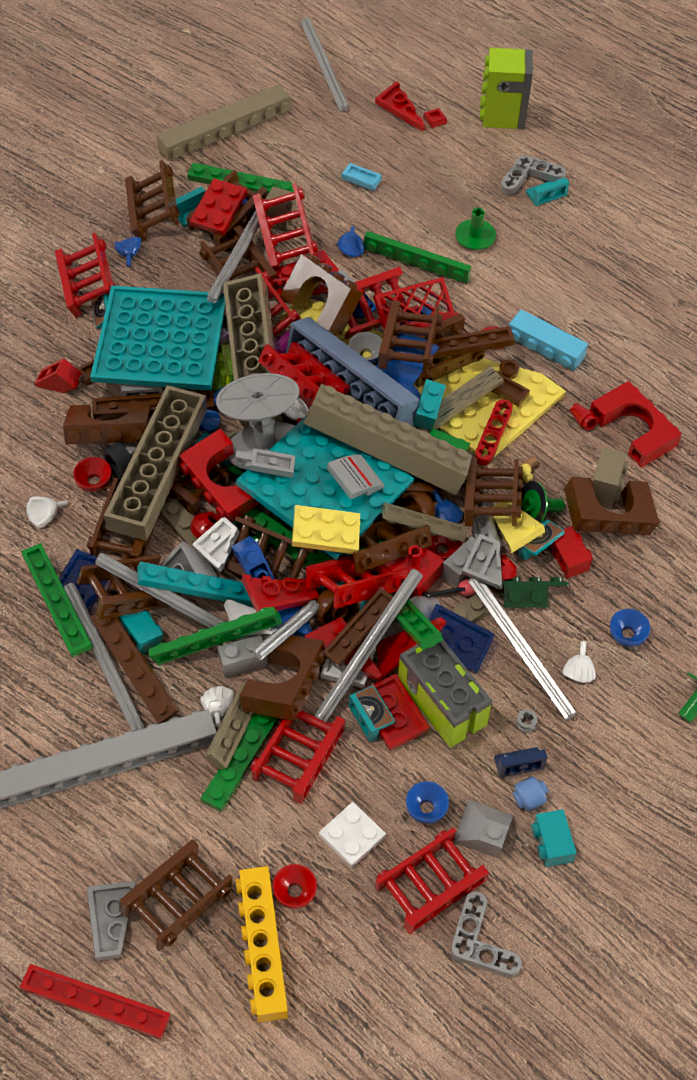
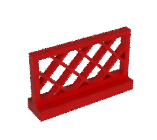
(388, 295)

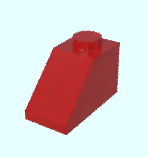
(59, 377)

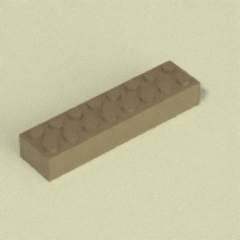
(248, 326)
(388, 439)
(155, 463)

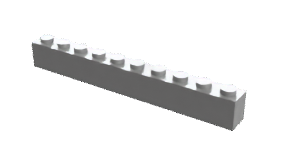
(106, 758)

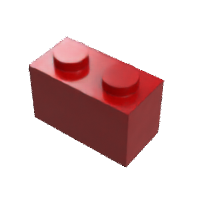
(571, 553)

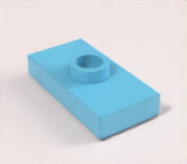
(361, 176)

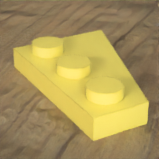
(521, 534)

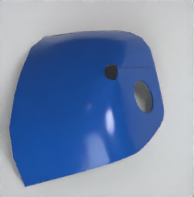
(403, 370)

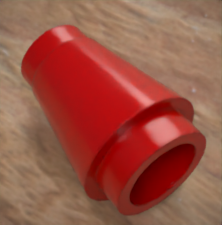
(584, 417)

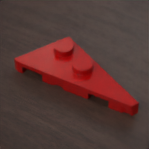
(398, 104)
(329, 632)
(391, 648)

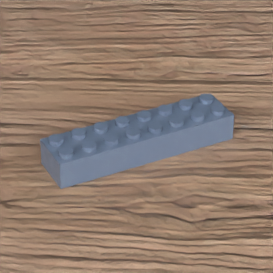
(366, 381)

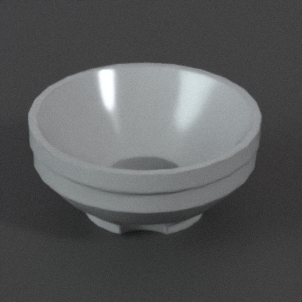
(366, 342)

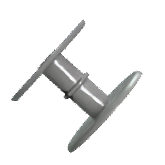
(257, 400)

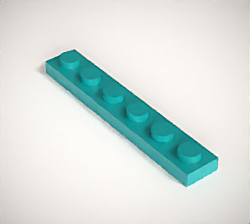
(192, 583)

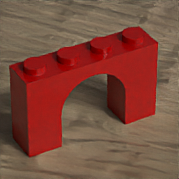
(629, 401)
(199, 462)

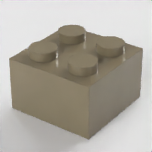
(609, 476)

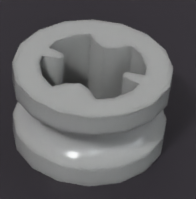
(522, 726)

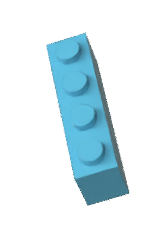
(548, 340)

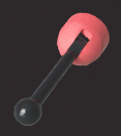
(463, 588)

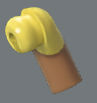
(527, 466)

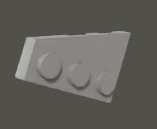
(106, 921)

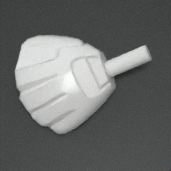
(298, 410)
(43, 510)
(580, 667)
(217, 701)

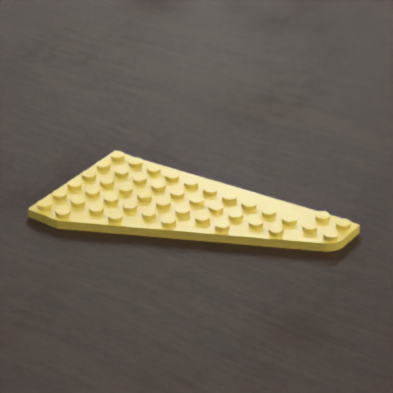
(473, 420)

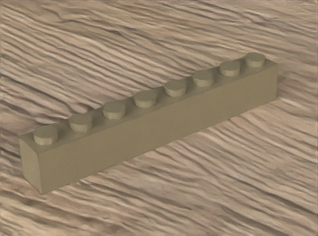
(223, 122)

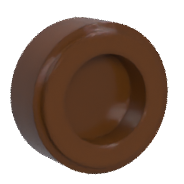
(509, 368)

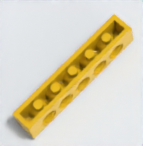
(273, 1006)

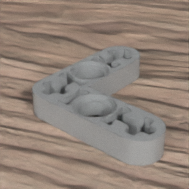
(530, 168)
(476, 947)

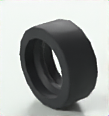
(118, 459)

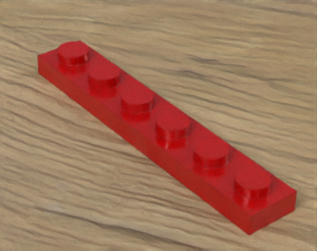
(95, 1001)

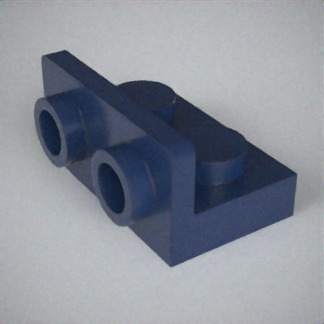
(520, 762)

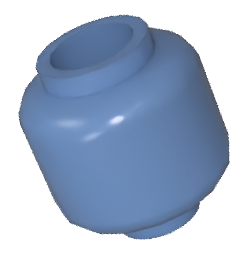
(530, 793)

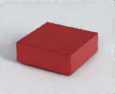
(435, 118)

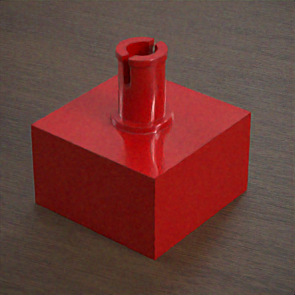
(422, 560)

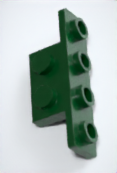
(528, 593)

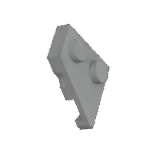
(485, 561)

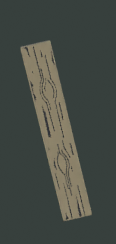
(466, 396)

